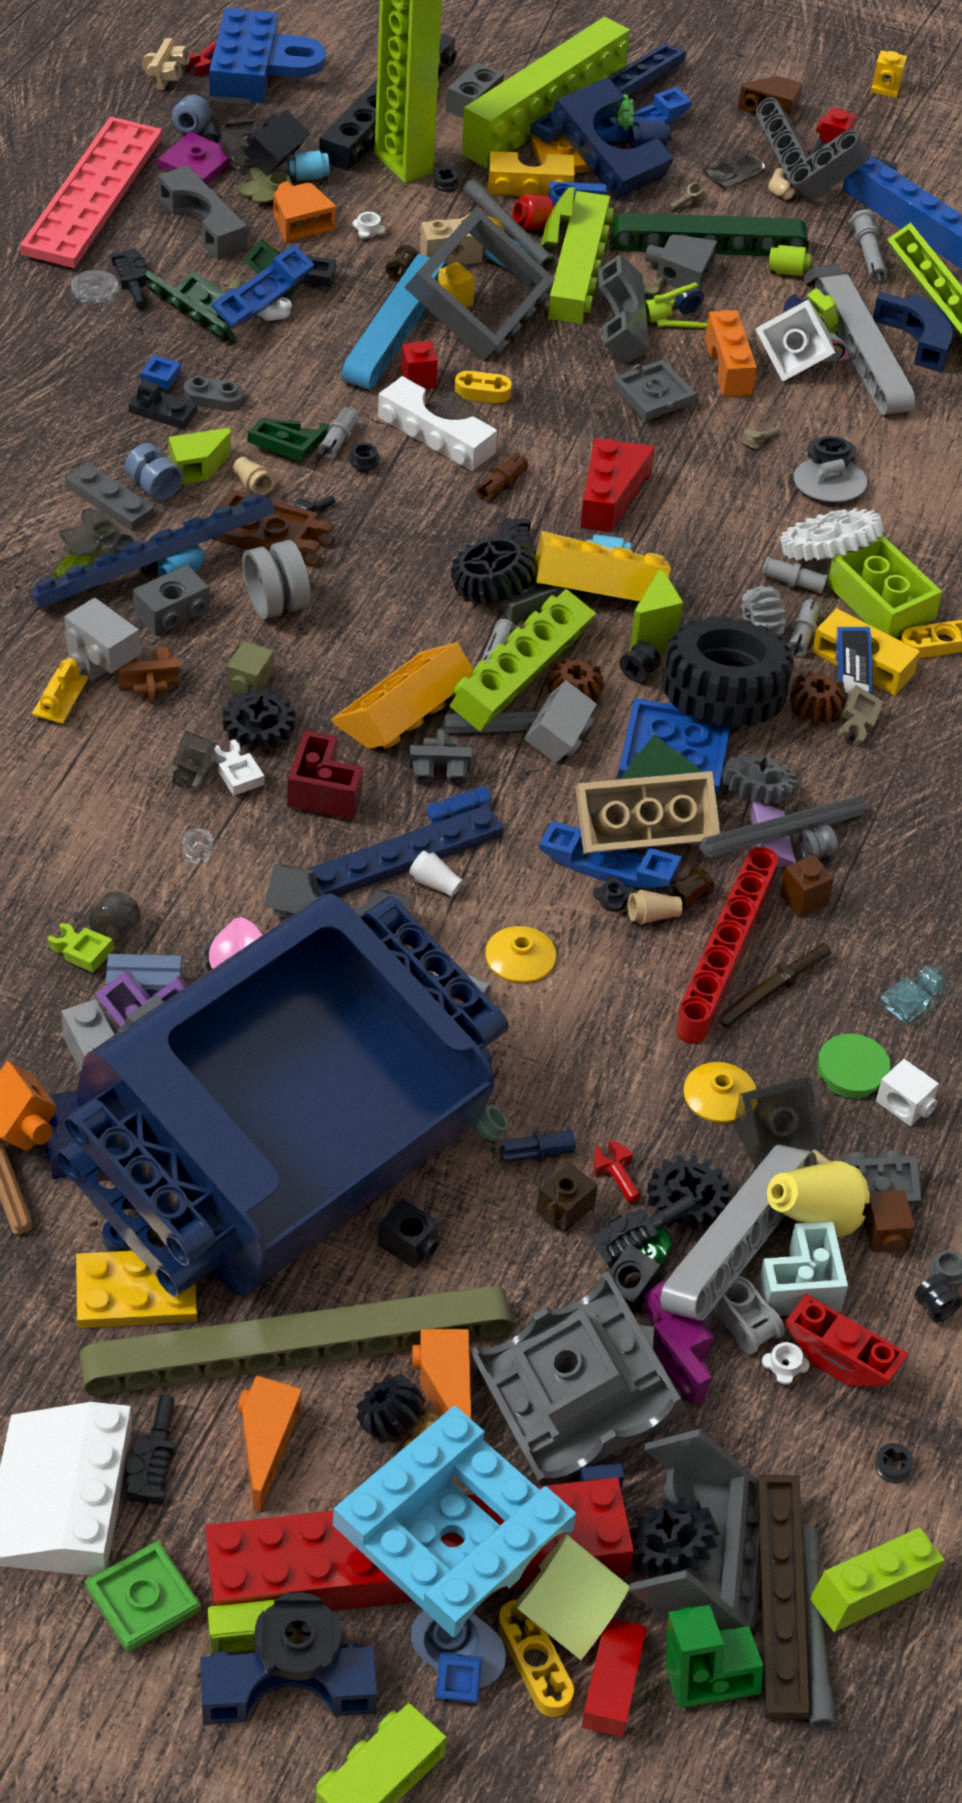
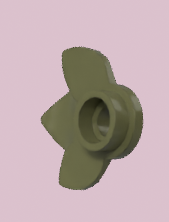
(262, 187)

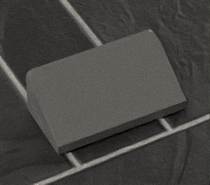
(530, 601)

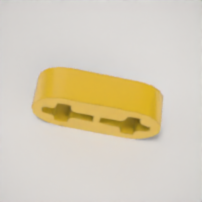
(483, 387)

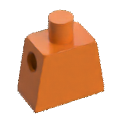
(302, 211)
(24, 1108)

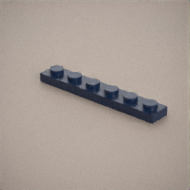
(399, 853)

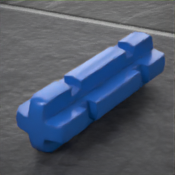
(458, 804)

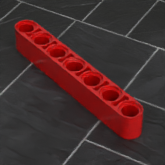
(726, 945)

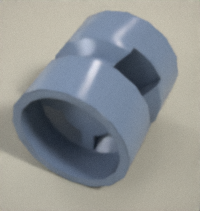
(153, 471)

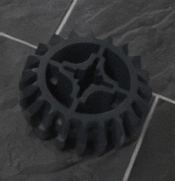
(494, 570)

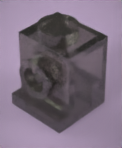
(190, 760)

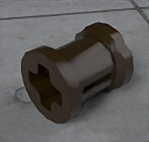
(401, 262)
(691, 887)

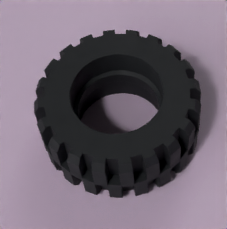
(727, 672)

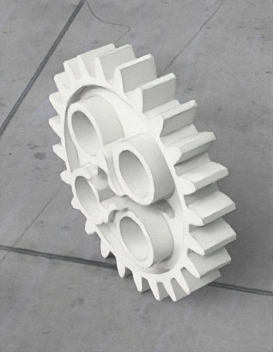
(831, 534)

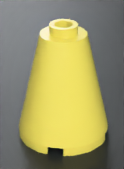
(821, 1194)

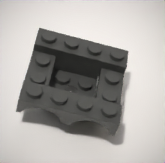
(584, 1413)

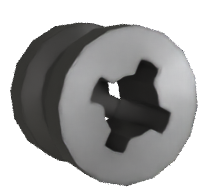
(818, 843)

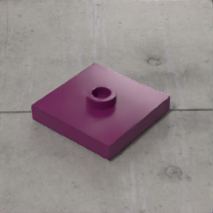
(199, 154)

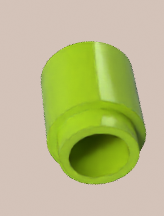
(789, 260)

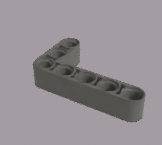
(822, 169)

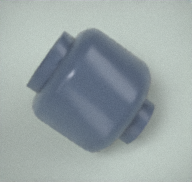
(191, 114)

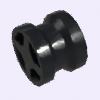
(640, 661)
(938, 1298)

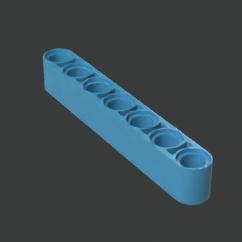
(386, 332)

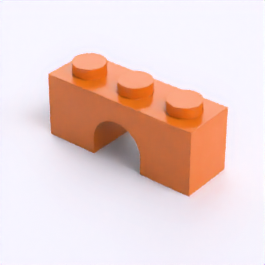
(729, 344)

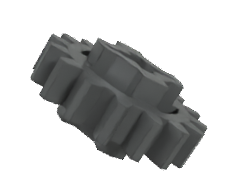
(759, 778)

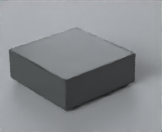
(821, 271)

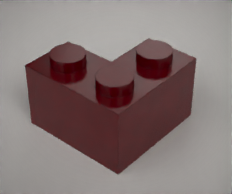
(321, 782)

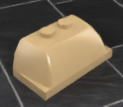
(647, 812)

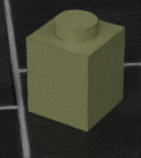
(250, 668)

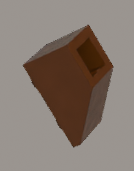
(783, 90)

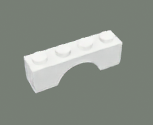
(463, 440)

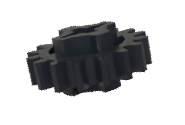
(258, 719)
(692, 1179)
(673, 1537)

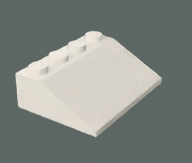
(63, 1487)

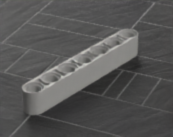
(868, 348)
(730, 1240)

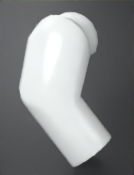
(278, 311)

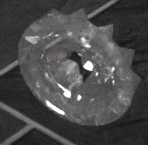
(86, 286)

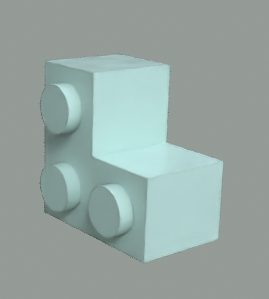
(811, 1270)

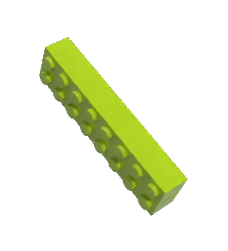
(407, 85)
(504, 114)

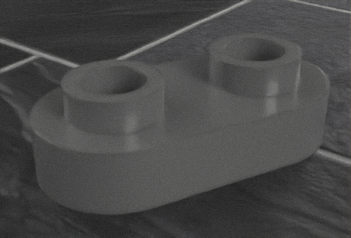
(214, 393)

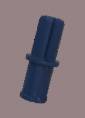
(538, 1146)

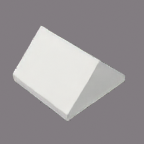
(796, 340)

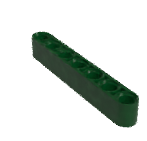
(733, 233)

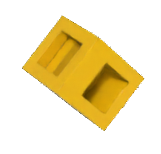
(888, 73)
(458, 283)

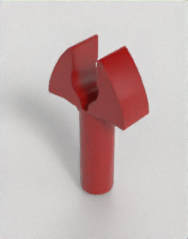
(202, 61)
(616, 1169)

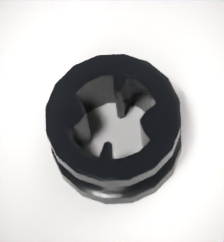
(448, 173)
(897, 1453)

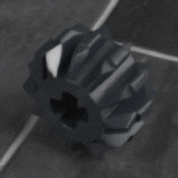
(391, 1408)

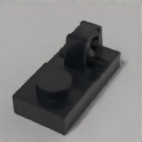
(161, 407)

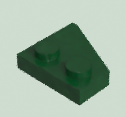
(286, 437)

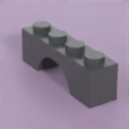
(186, 193)
(624, 288)
(296, 887)

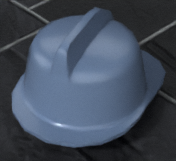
(474, 1639)

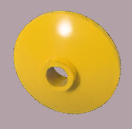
(520, 954)
(713, 1101)

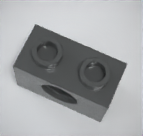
(171, 600)

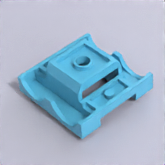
(413, 1503)

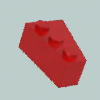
(612, 481)

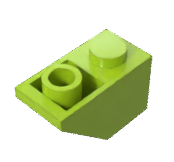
(200, 453)

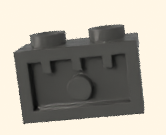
(889, 1172)

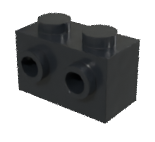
(276, 142)

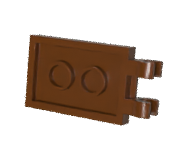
(285, 524)

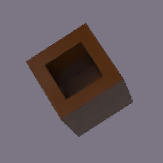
(806, 886)
(888, 1221)

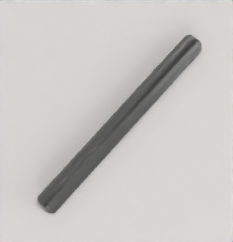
(782, 826)

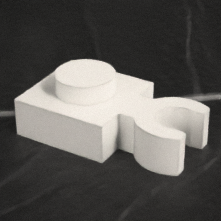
(238, 771)

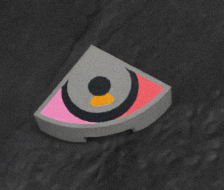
(841, 349)

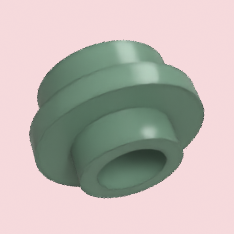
(491, 1124)

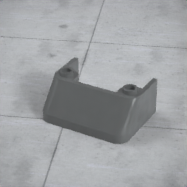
(731, 1578)

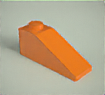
(444, 1368)
(267, 1425)

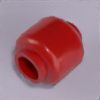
(533, 211)

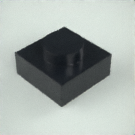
(322, 272)

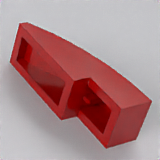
(614, 1677)

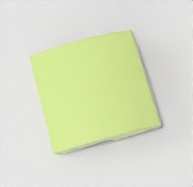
(573, 1596)

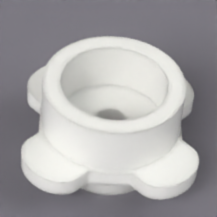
(368, 225)
(787, 1353)

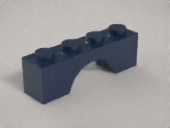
(236, 1682)

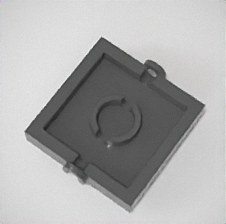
(654, 390)

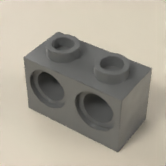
(471, 86)

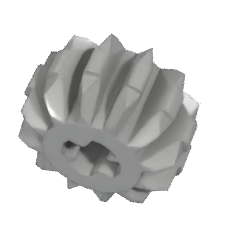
(764, 607)

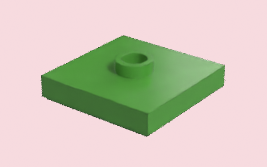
(142, 1596)

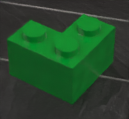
(708, 1662)

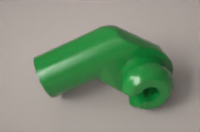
(659, 1250)

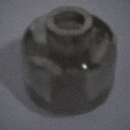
(115, 916)

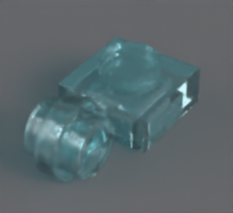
(910, 999)

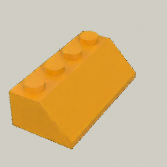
(405, 697)

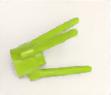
(660, 308)

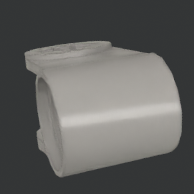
(752, 1319)

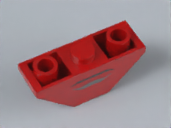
(843, 1346)

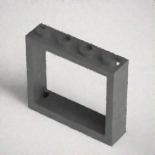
(453, 313)

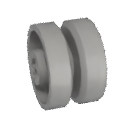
(276, 579)

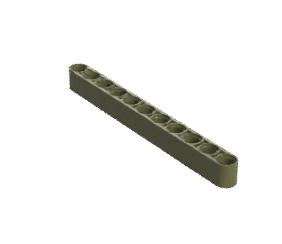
(289, 1340)

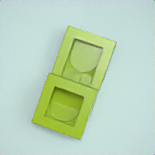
(560, 213)

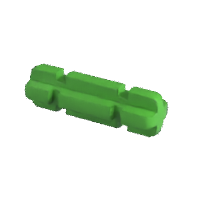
(626, 113)

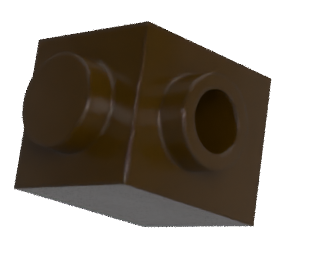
(566, 1197)

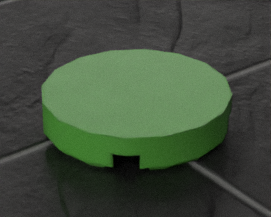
(852, 1065)

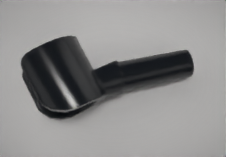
(212, 133)
(315, 506)

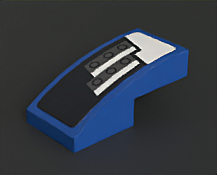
(854, 657)

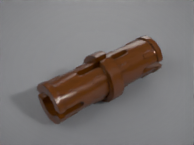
(501, 477)

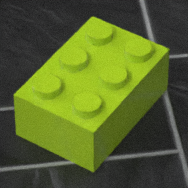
(884, 587)

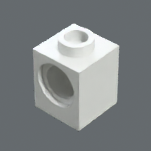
(908, 1093)

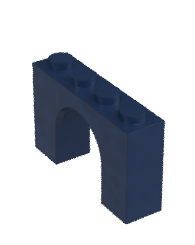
(617, 168)

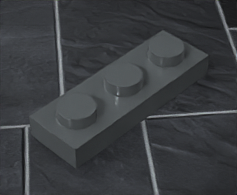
(109, 496)

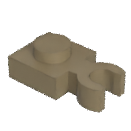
(861, 712)

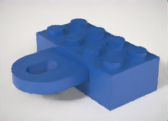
(252, 50)

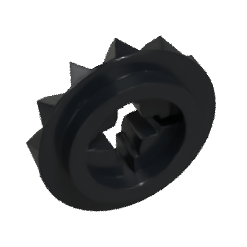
(830, 449)

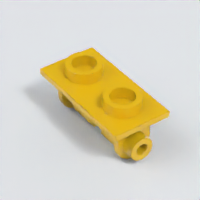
(61, 692)

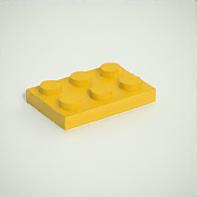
(124, 1292)

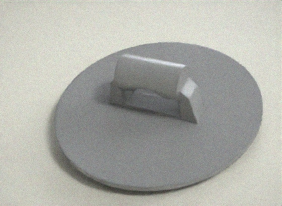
(830, 480)

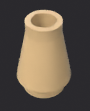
(255, 477)
(652, 906)

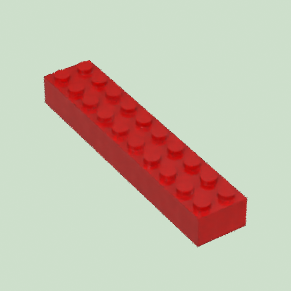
(310, 1556)

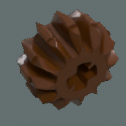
(580, 674)
(818, 697)

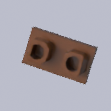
(150, 675)

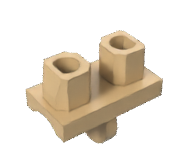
(166, 63)

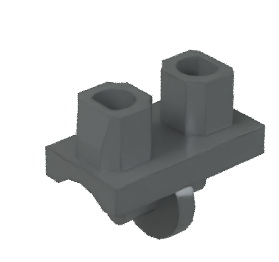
(440, 754)

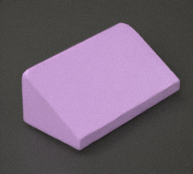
(781, 846)

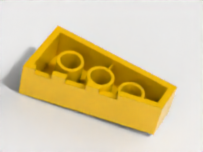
(596, 567)

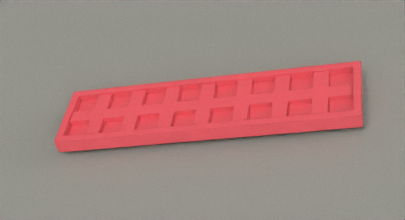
(91, 192)

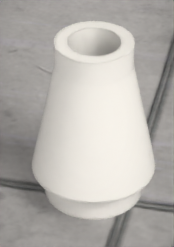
(434, 873)

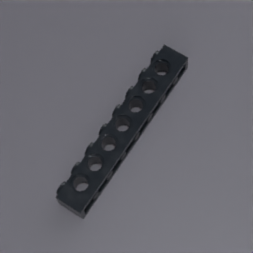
(355, 129)

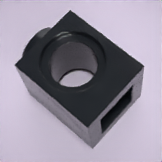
(406, 1220)
(636, 1261)

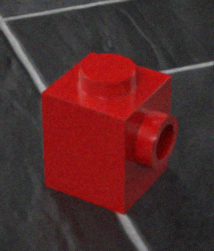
(835, 123)
(420, 363)

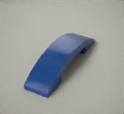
(666, 106)
(264, 288)
(634, 870)

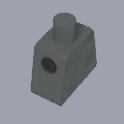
(683, 260)

